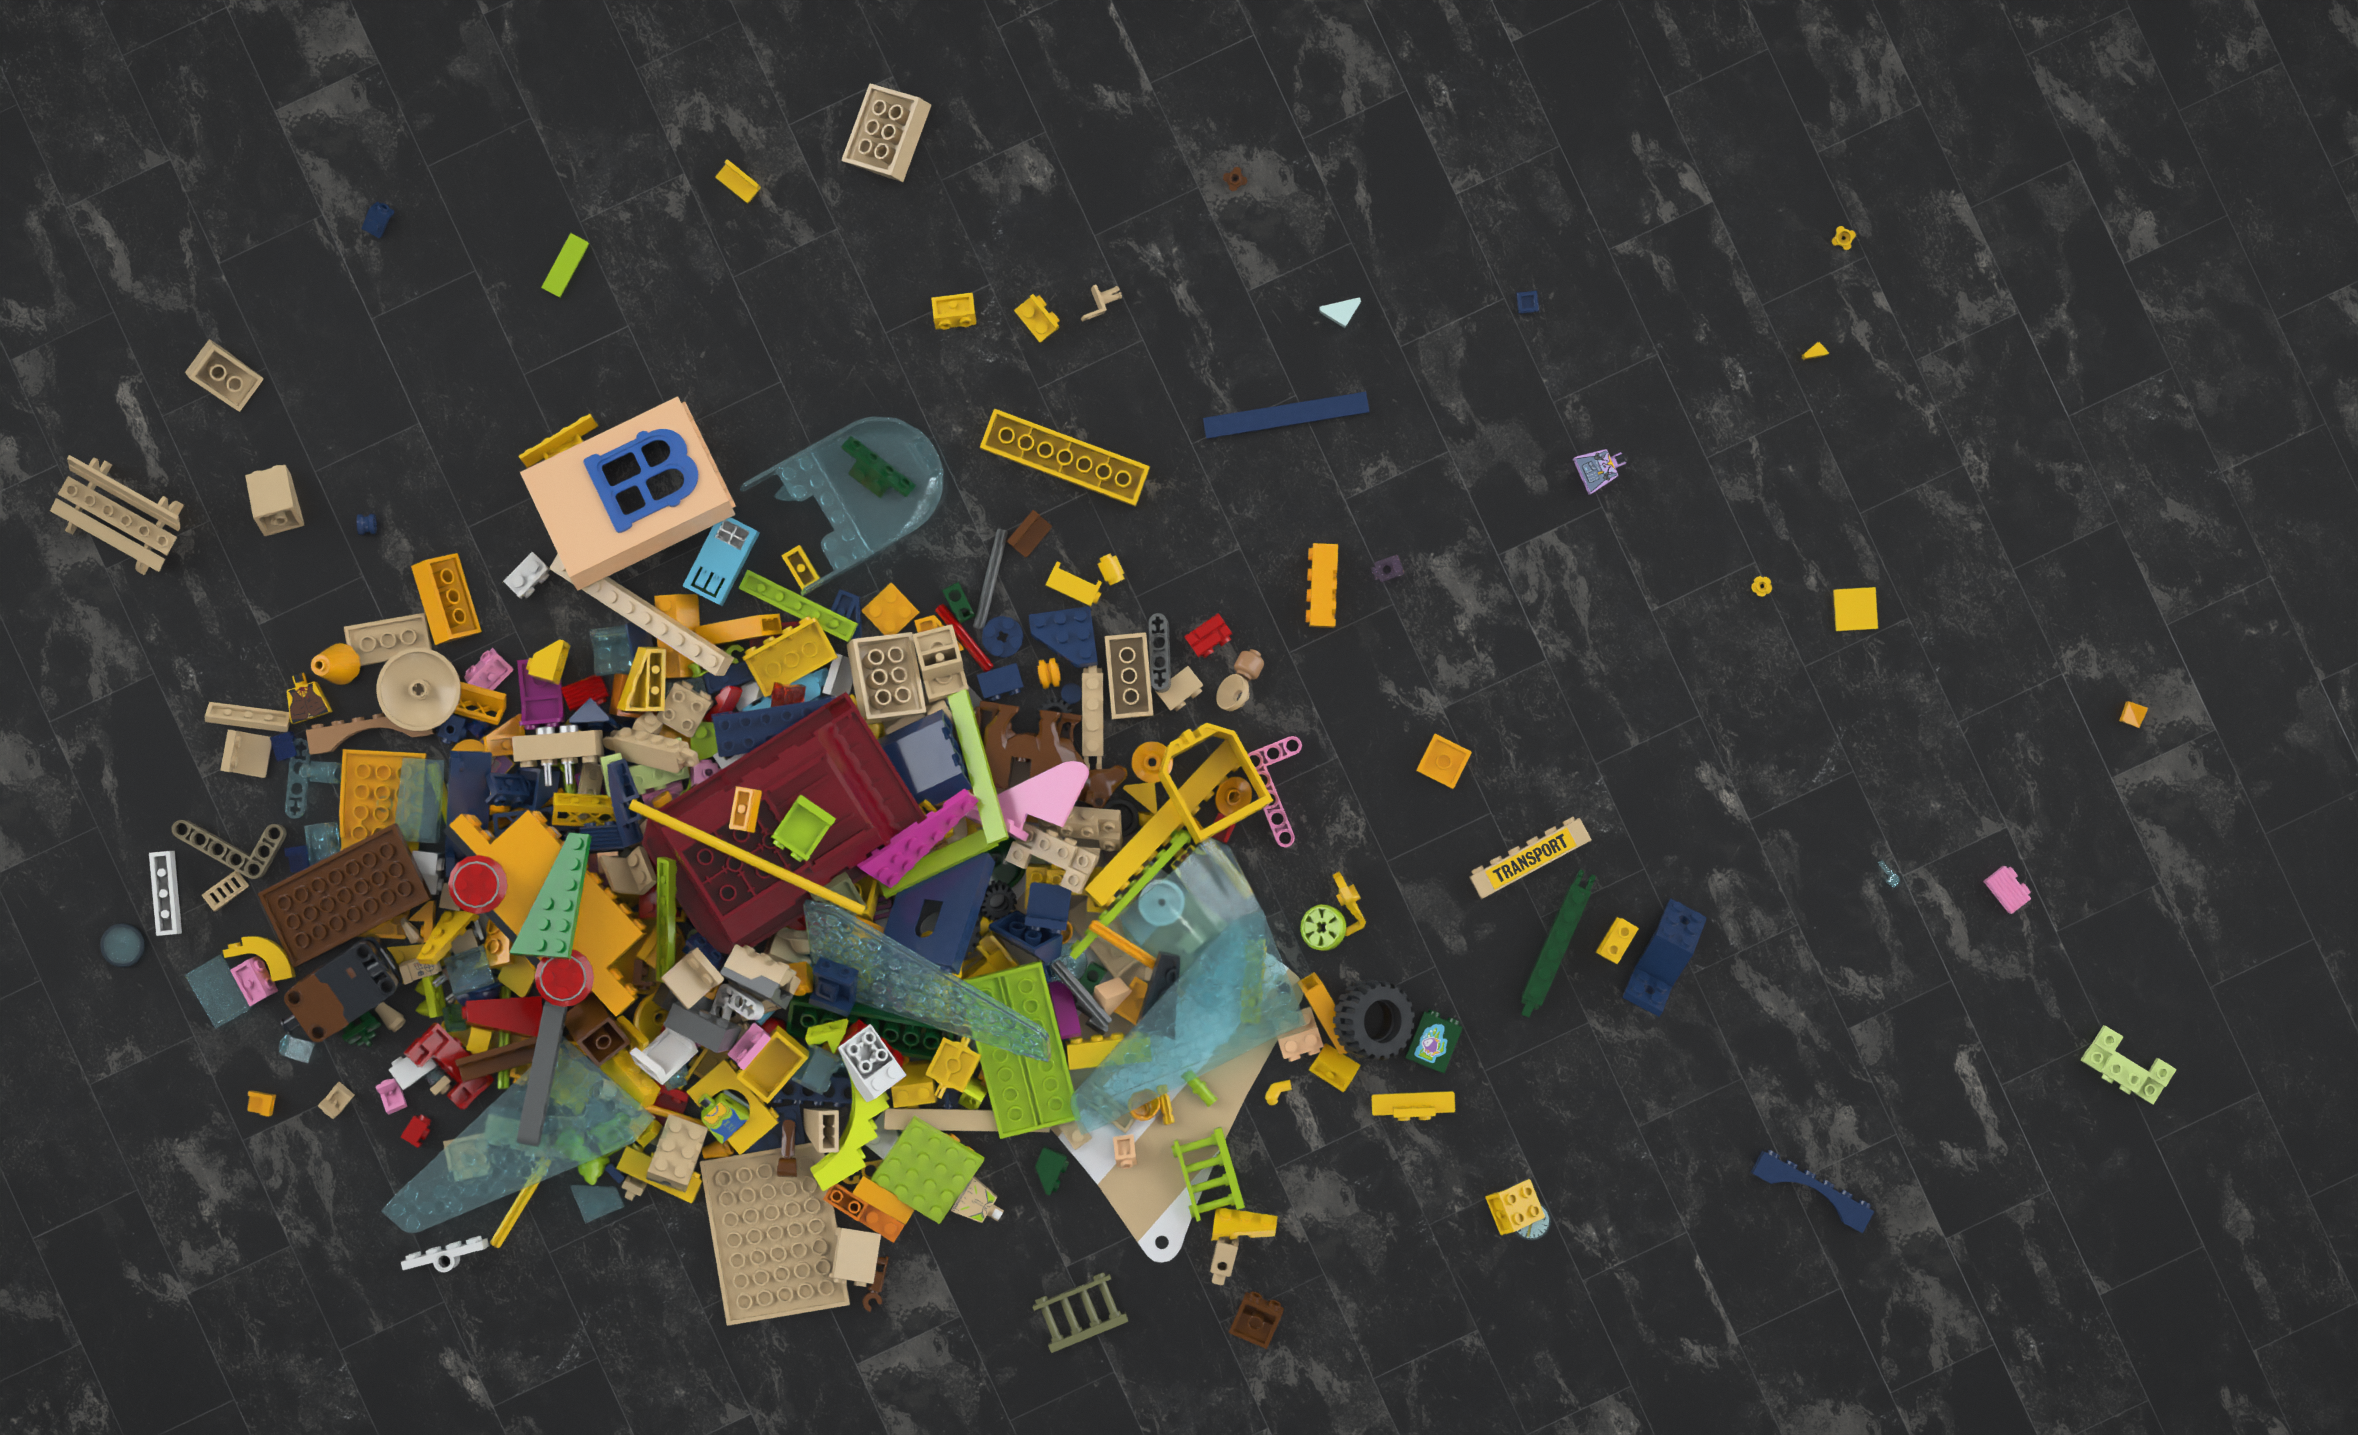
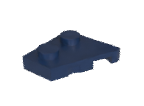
(849, 606)

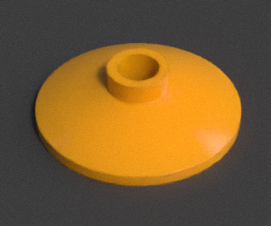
(1141, 757)
(1240, 795)

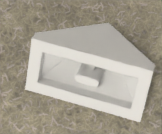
(750, 694)

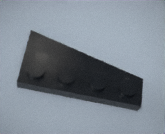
(1163, 976)

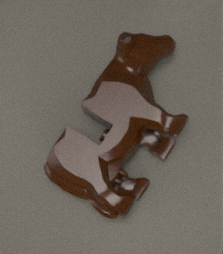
(1045, 749)

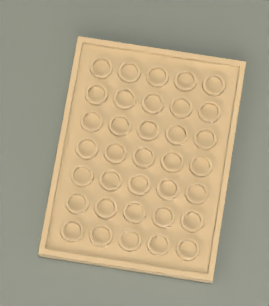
(771, 1236)

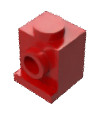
(417, 1130)

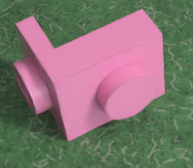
(391, 1095)

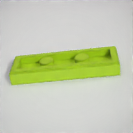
(565, 265)

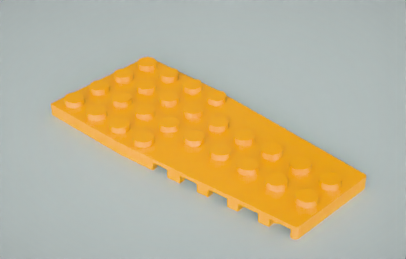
(363, 780)

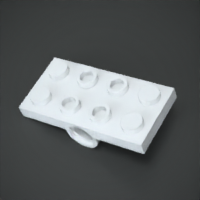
(436, 1254)

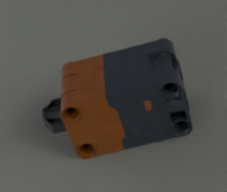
(342, 989)

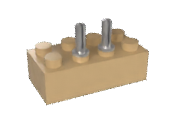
(550, 746)

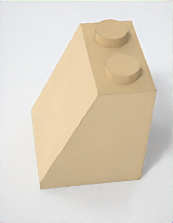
(274, 500)

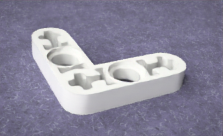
(732, 1003)

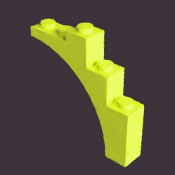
(858, 1132)

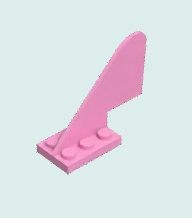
(1045, 796)

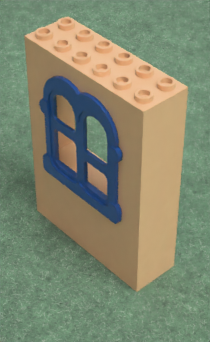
(583, 507)

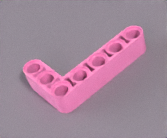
(1277, 806)

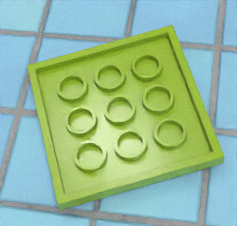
(927, 1169)

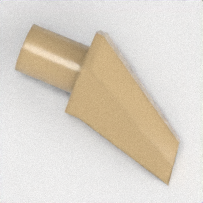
(411, 932)

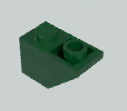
(1049, 1167)

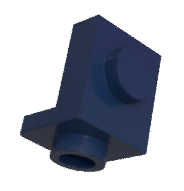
(377, 219)

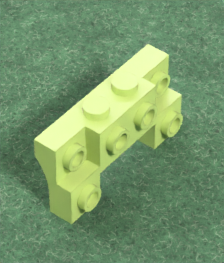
(643, 776)
(2117, 1068)

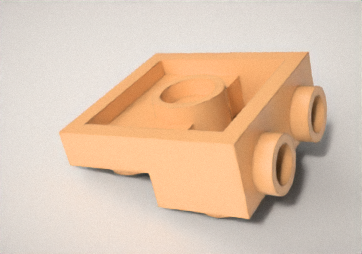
(1301, 1039)

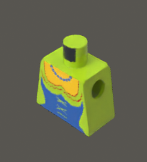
(722, 1115)

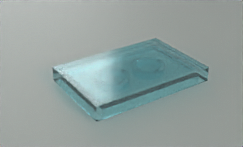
(218, 991)

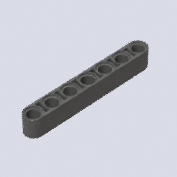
(542, 1074)

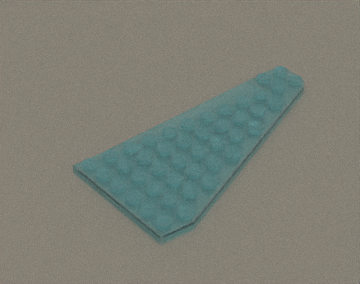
(583, 1121)

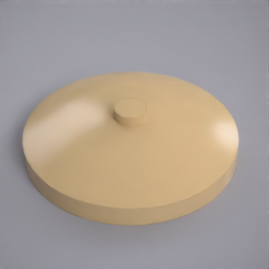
(418, 689)

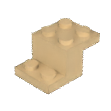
(940, 662)

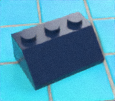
(1040, 944)

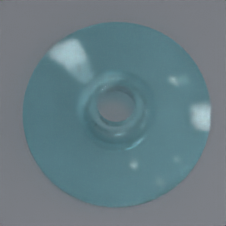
(1076, 967)

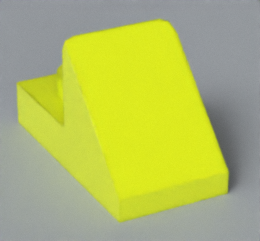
(831, 1032)

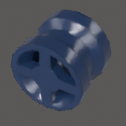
(366, 524)

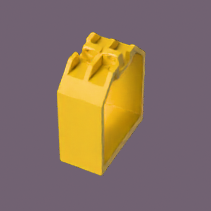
(1190, 739)

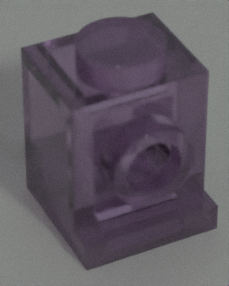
(1395, 566)

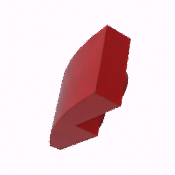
(726, 701)

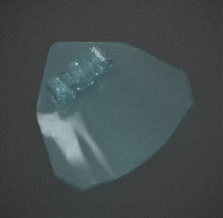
(1190, 904)

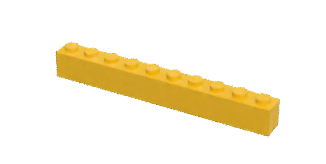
(1161, 825)

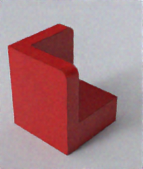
(1223, 835)

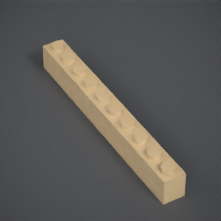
(654, 622)

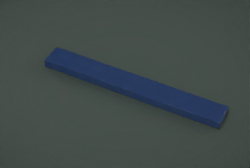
(1286, 415)

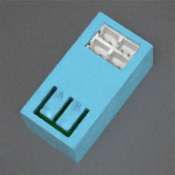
(721, 560)

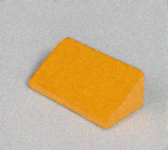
(745, 809)

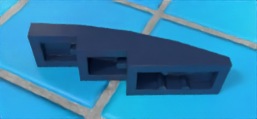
(622, 793)

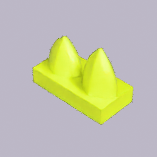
(434, 1000)

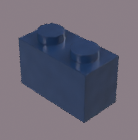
(1000, 681)

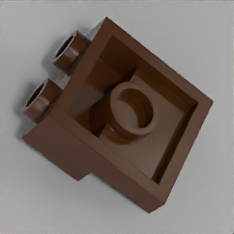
(1256, 1319)

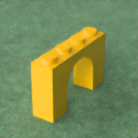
(760, 1118)

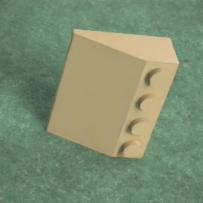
(886, 132)
(886, 677)

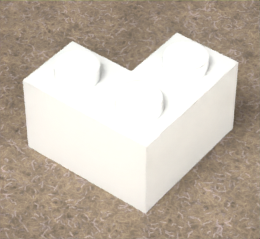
(431, 867)

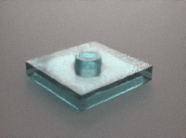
(469, 970)

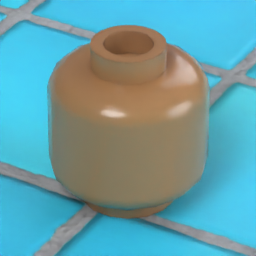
(1249, 664)

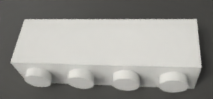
(165, 893)

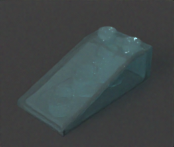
(420, 799)

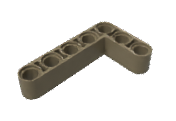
(230, 850)

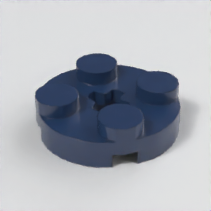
(1012, 643)

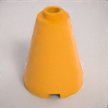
(337, 664)

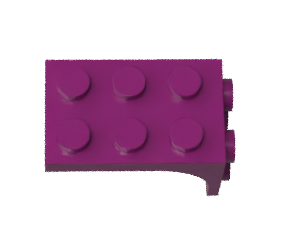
(540, 700)

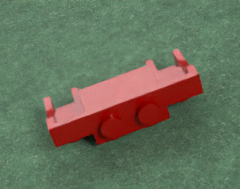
(444, 1051)

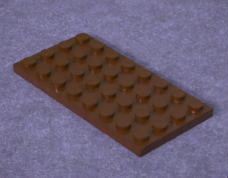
(345, 895)

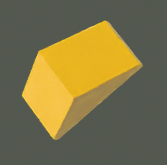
(1145, 794)

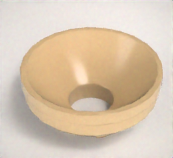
(1229, 691)

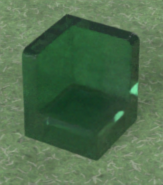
(453, 1018)

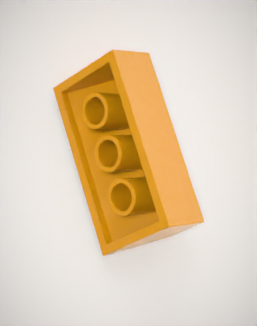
(446, 598)
(685, 610)

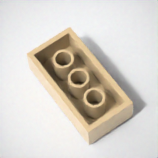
(1129, 675)

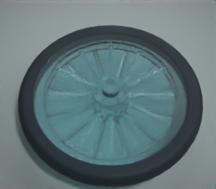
(122, 945)

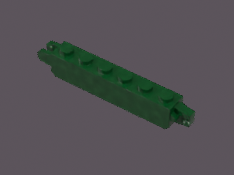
(1556, 944)

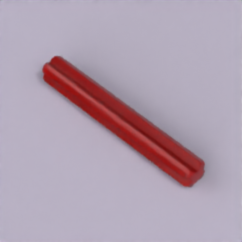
(964, 638)

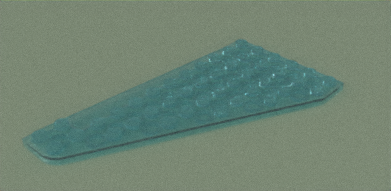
(916, 988)
(1212, 1013)

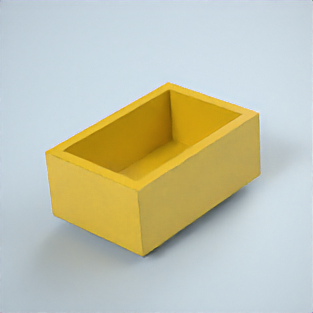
(773, 1065)

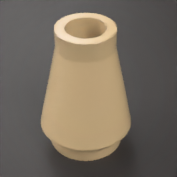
(390, 1017)

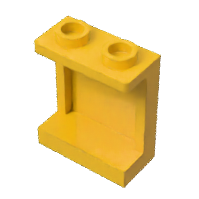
(1617, 940)

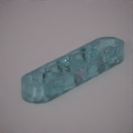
(296, 778)

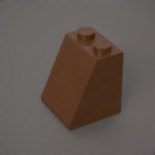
(595, 1030)

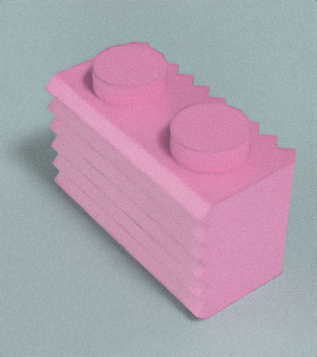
(2007, 889)

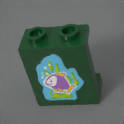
(1434, 1041)

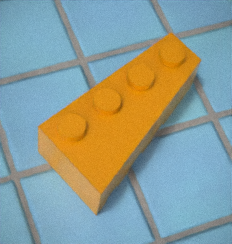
(1323, 585)

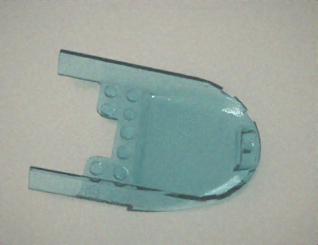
(859, 518)

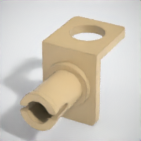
(1101, 299)

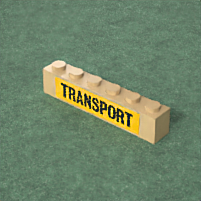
(1529, 858)

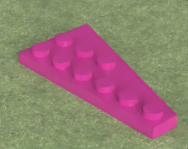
(916, 840)

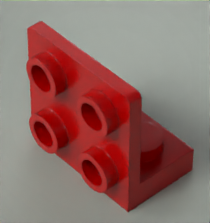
(673, 1100)

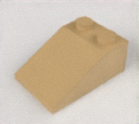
(224, 375)

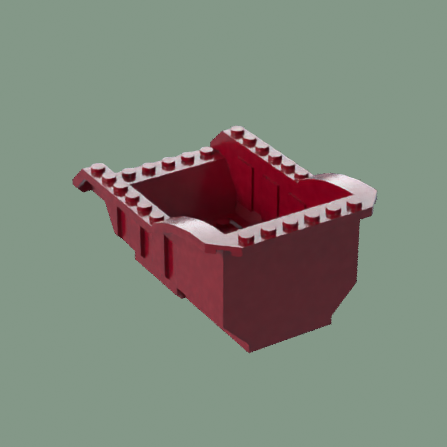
(828, 761)

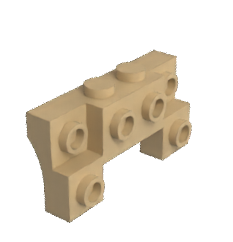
(1091, 824)
(1055, 850)

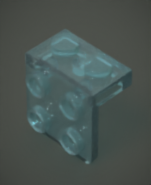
(611, 650)

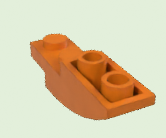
(864, 1212)

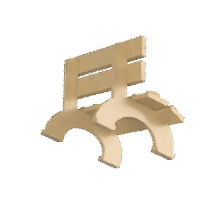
(117, 515)

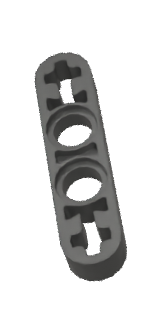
(1156, 653)

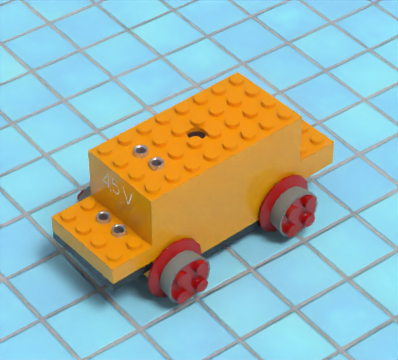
(503, 882)

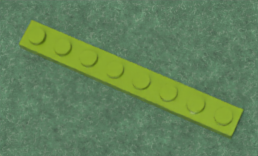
(1134, 888)

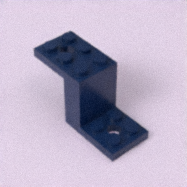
(1664, 957)

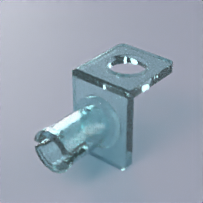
(321, 772)

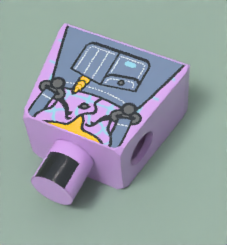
(1598, 468)

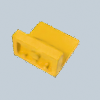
(1515, 1207)

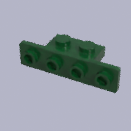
(875, 472)

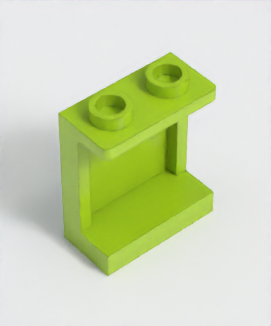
(802, 828)

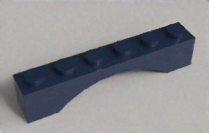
(1850, 1212)

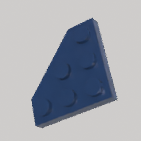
(1067, 634)

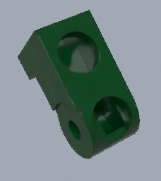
(958, 602)
(1092, 976)

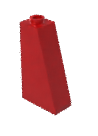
(507, 1015)

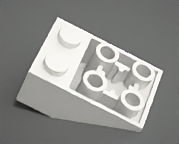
(870, 1063)

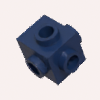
(459, 730)

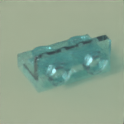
(321, 841)

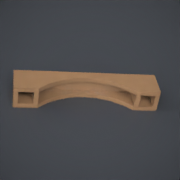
(327, 739)

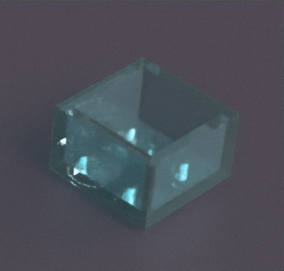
(817, 1069)

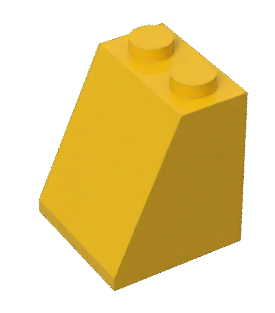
(915, 1086)

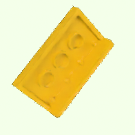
(790, 655)

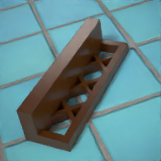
(497, 1059)

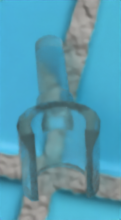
(1893, 879)

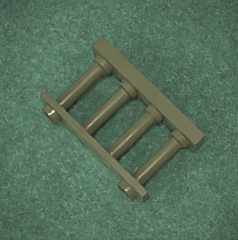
(1096, 1325)

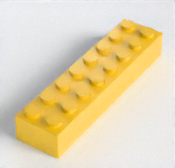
(1064, 457)

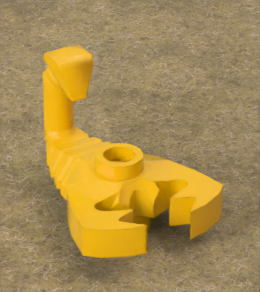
(1348, 897)

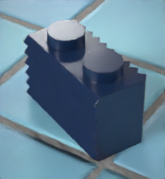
(604, 838)

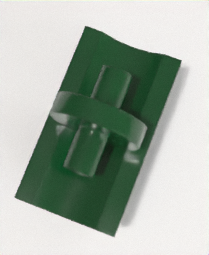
(362, 1033)

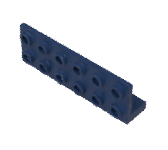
(747, 730)
(466, 795)

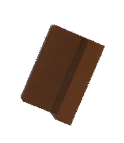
(1029, 534)

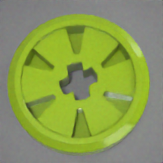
(1334, 929)

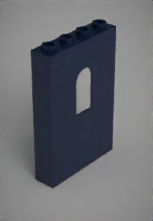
(962, 895)

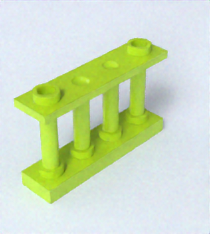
(1227, 1179)

